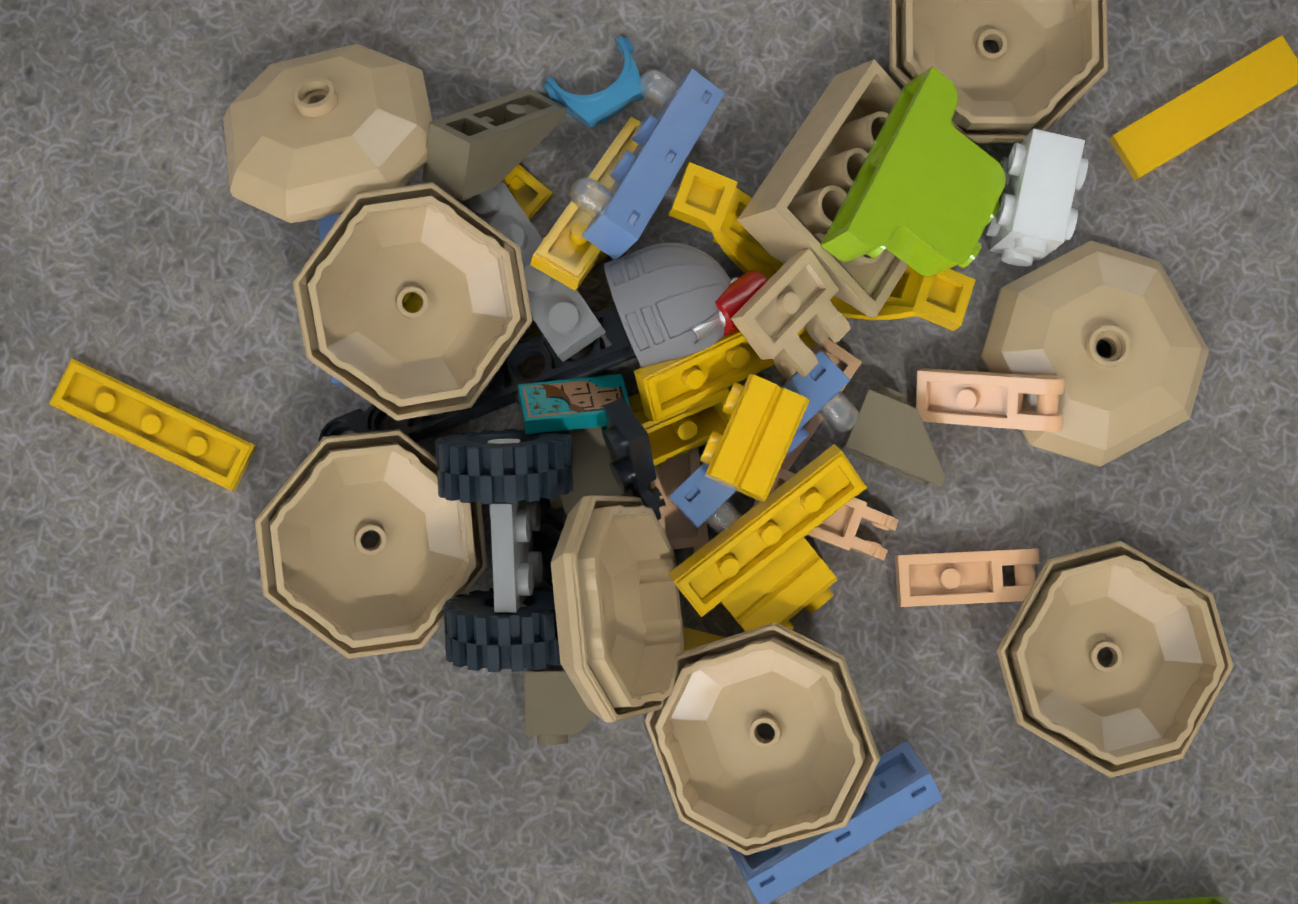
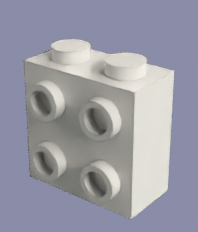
(1037, 197)

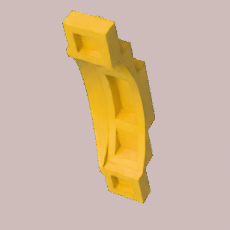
(716, 204)

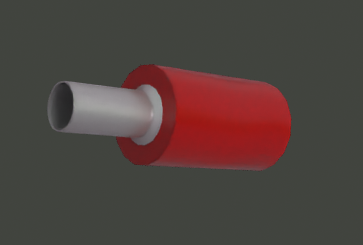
(730, 303)

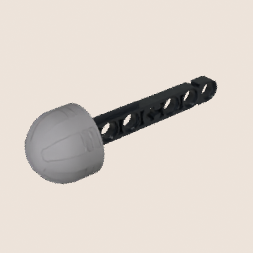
(655, 302)

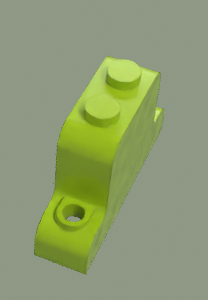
(920, 187)

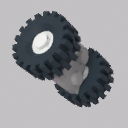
(511, 471)

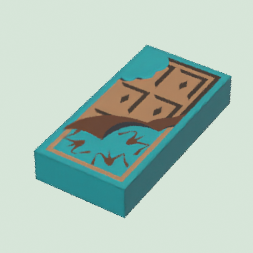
(568, 403)

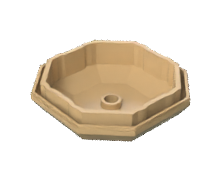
(1042, 68)
(326, 130)
(468, 290)
(1052, 327)
(359, 595)
(617, 607)
(1163, 664)
(756, 788)

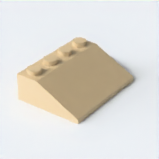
(814, 177)

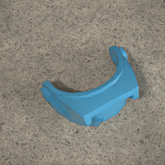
(607, 103)

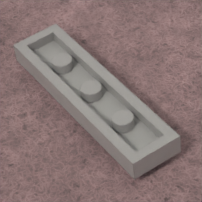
(554, 306)

